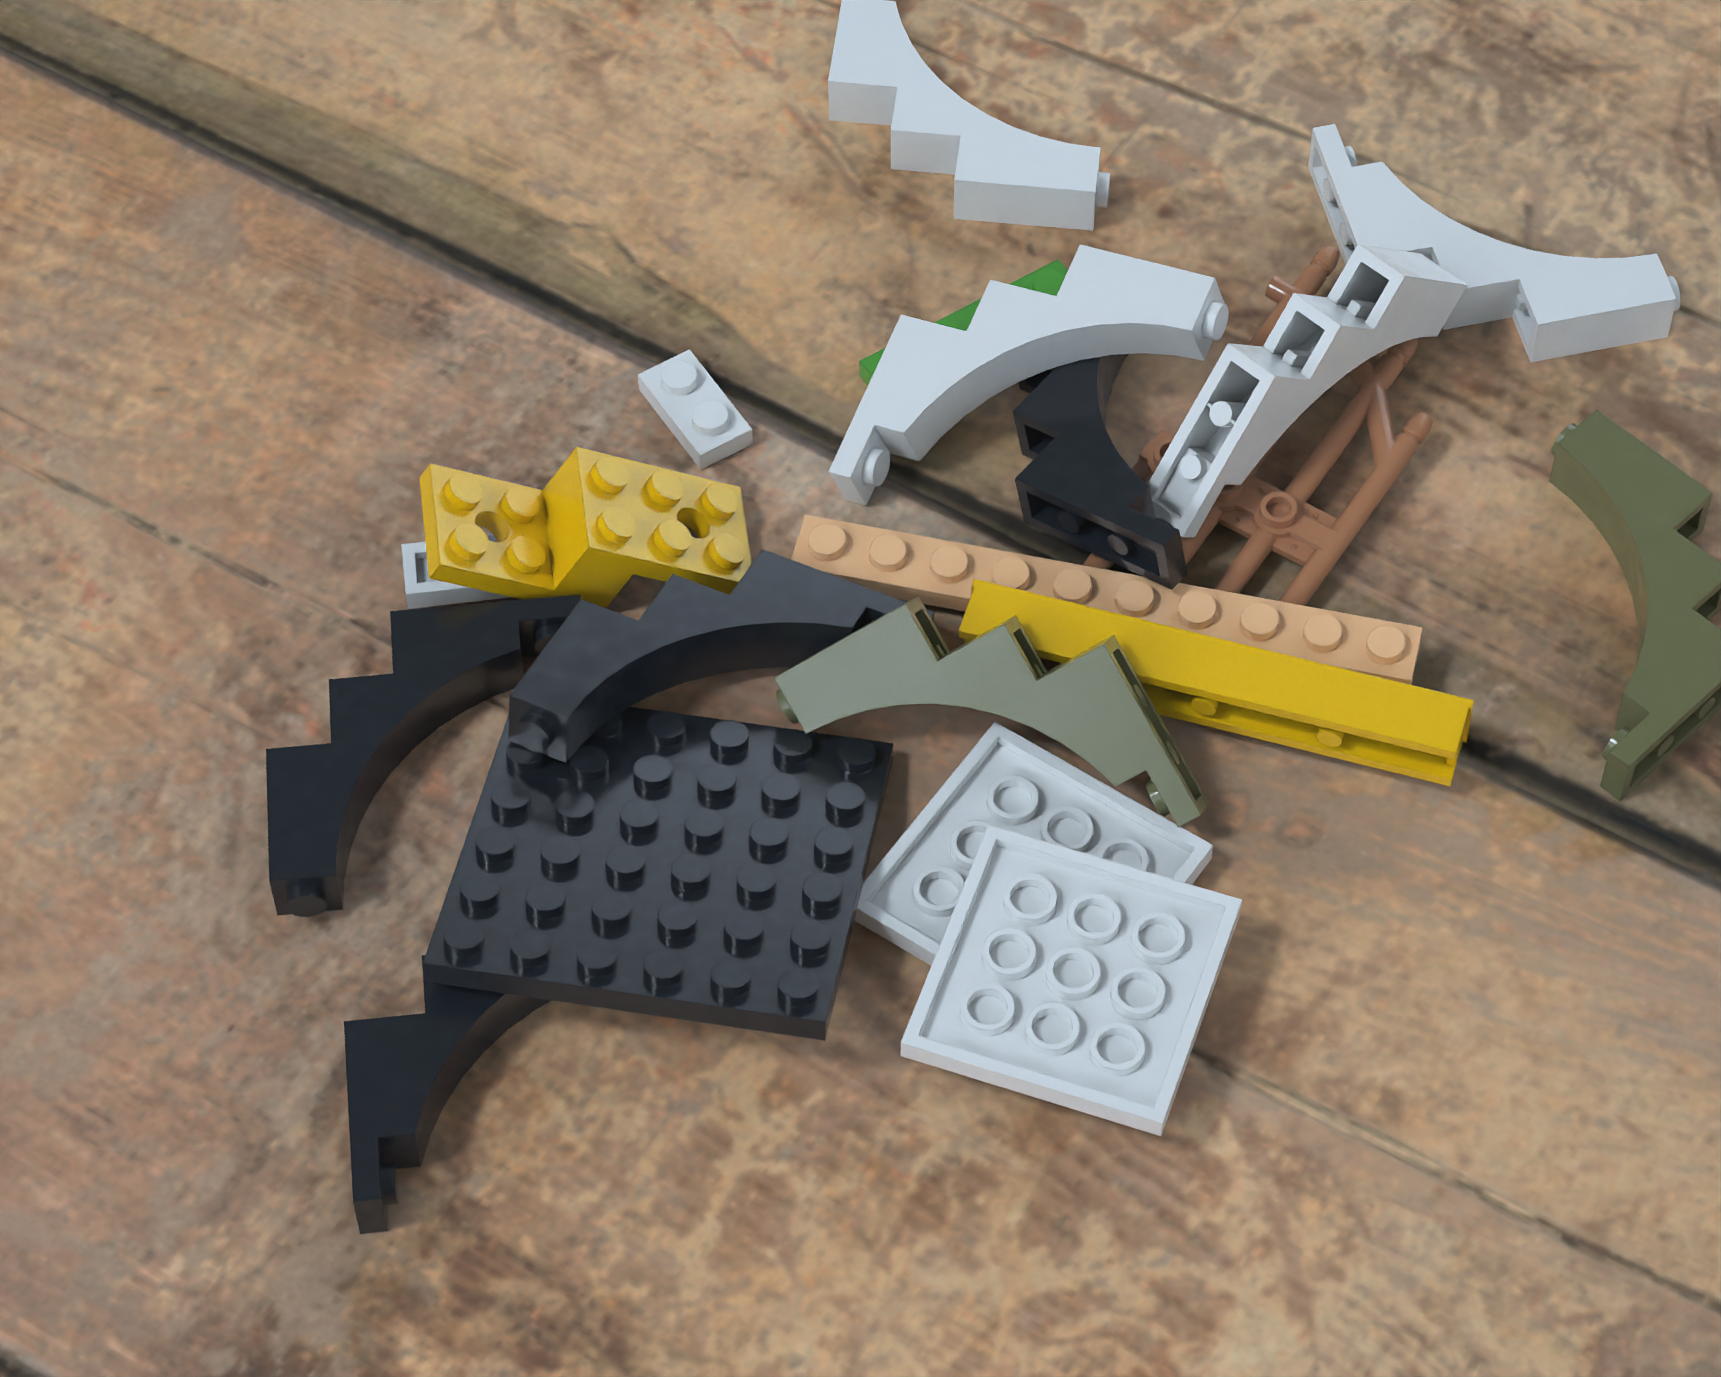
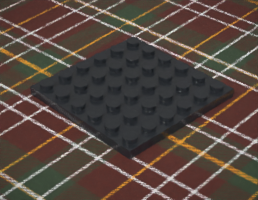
(668, 872)

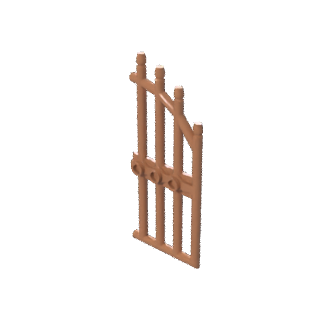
(1283, 518)

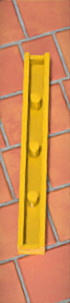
(1247, 686)

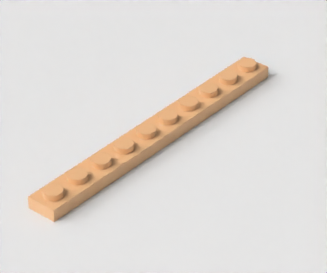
(944, 571)

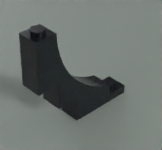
(1080, 481)
(688, 632)
(441, 667)
(403, 1077)

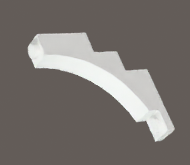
(996, 167)
(1554, 299)
(941, 373)
(1262, 390)

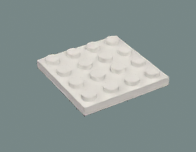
(1023, 791)
(1072, 979)

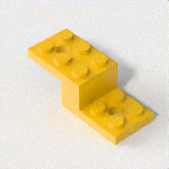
(584, 530)

